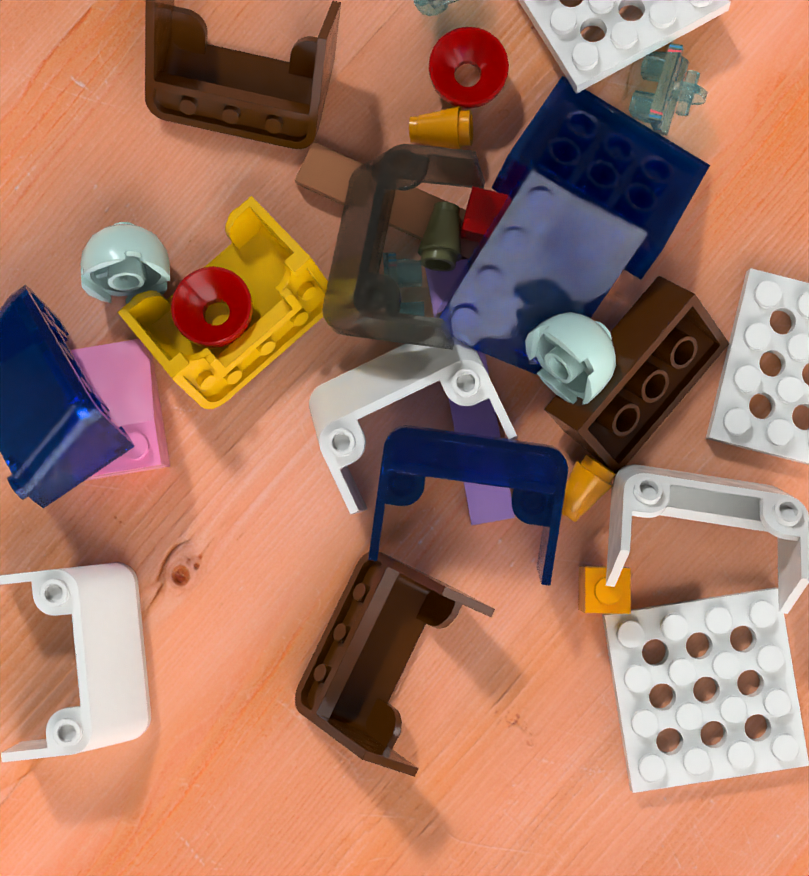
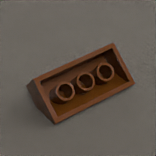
(660, 356)

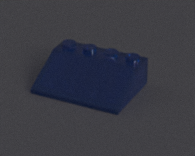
(611, 161)
(539, 259)

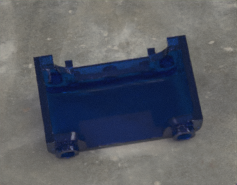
(50, 416)

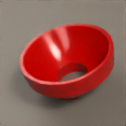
(471, 47)
(200, 291)

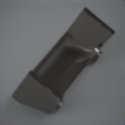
(357, 296)

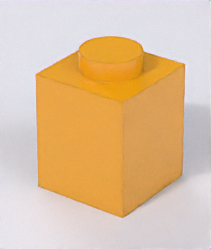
(599, 598)

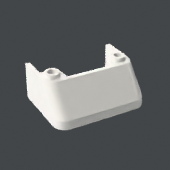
(386, 379)
(715, 500)
(107, 653)

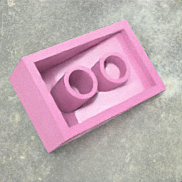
(127, 384)

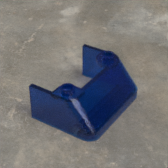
(529, 468)

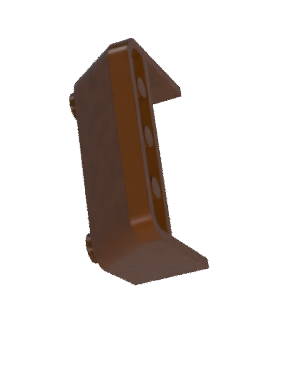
(233, 88)
(366, 653)

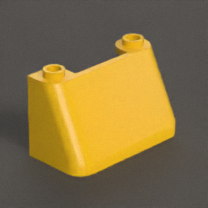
(285, 298)

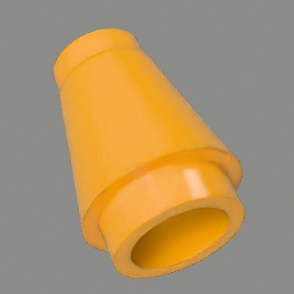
(443, 128)
(585, 486)

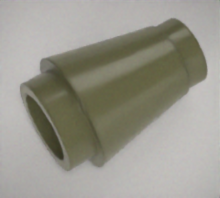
(442, 238)

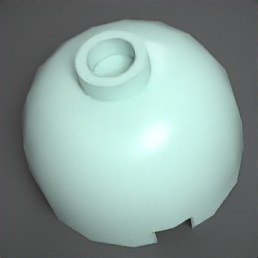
(124, 263)
(573, 355)

